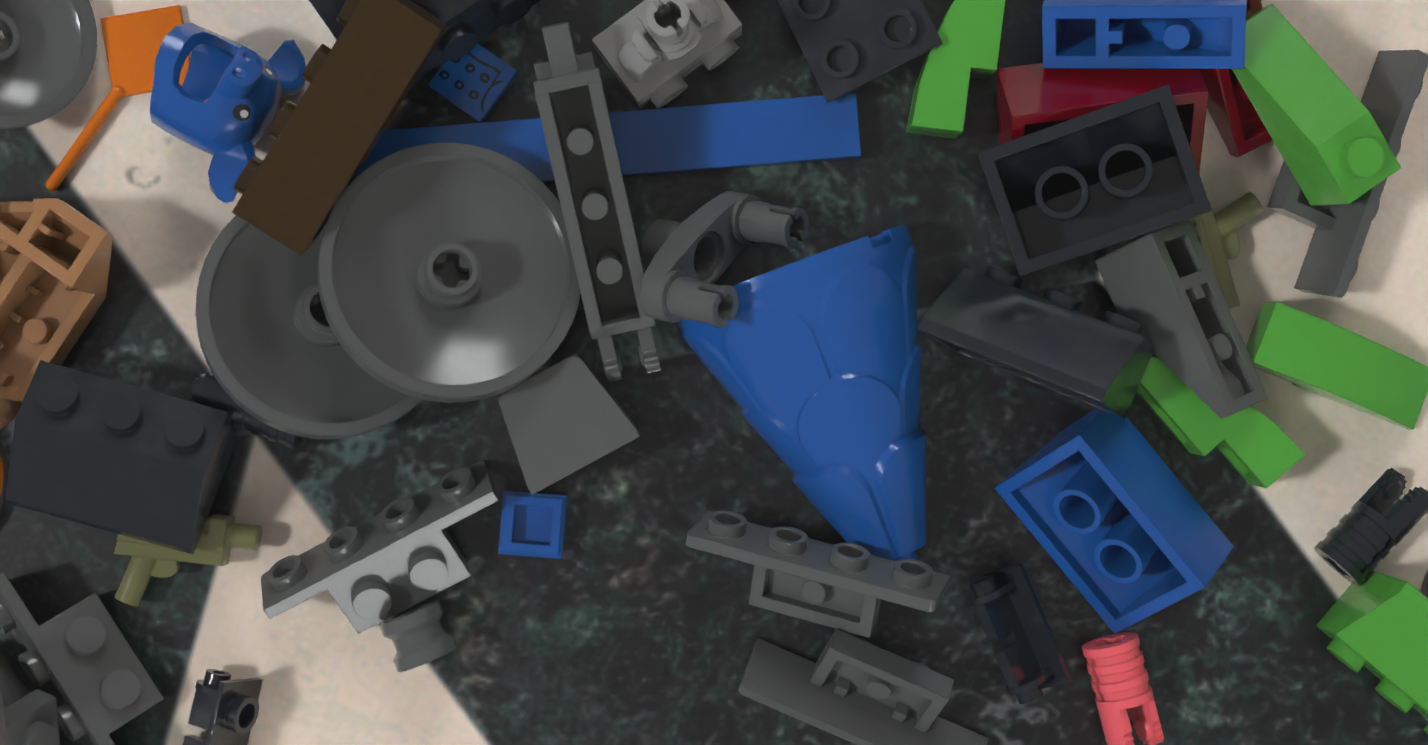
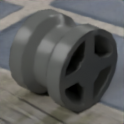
(418, 636)

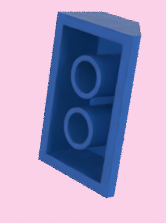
(1115, 519)

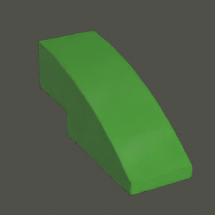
(968, 50)
(1338, 364)
(1246, 438)

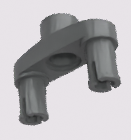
(692, 254)

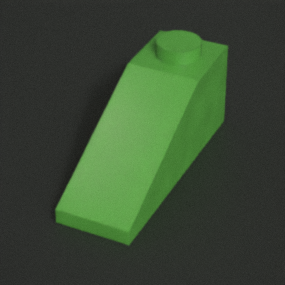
(1311, 114)

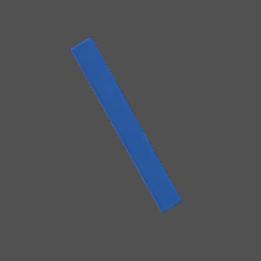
(673, 137)

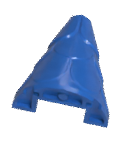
(833, 384)

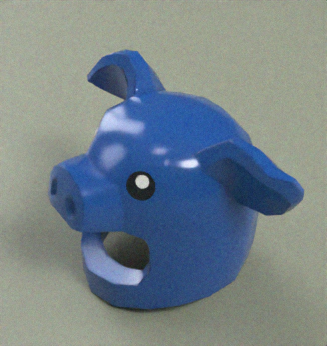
(223, 99)

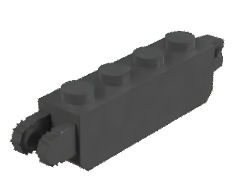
(593, 198)

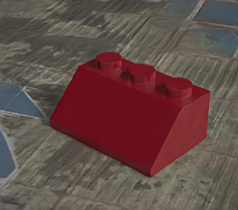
(1042, 97)

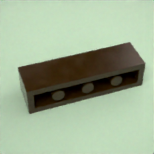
(337, 119)

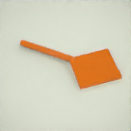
(131, 54)

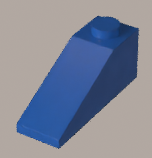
(1144, 34)

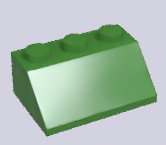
(1387, 632)

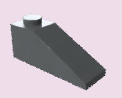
(1175, 297)

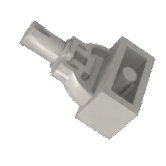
(664, 43)

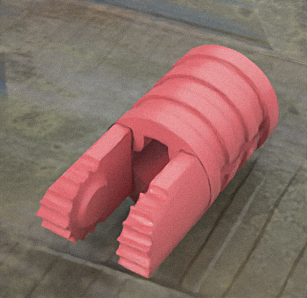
(1121, 685)

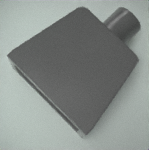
(563, 421)

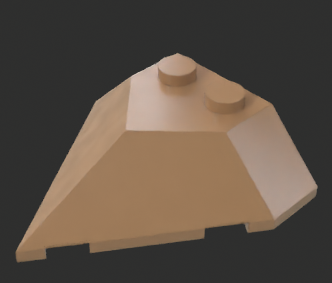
(49, 288)

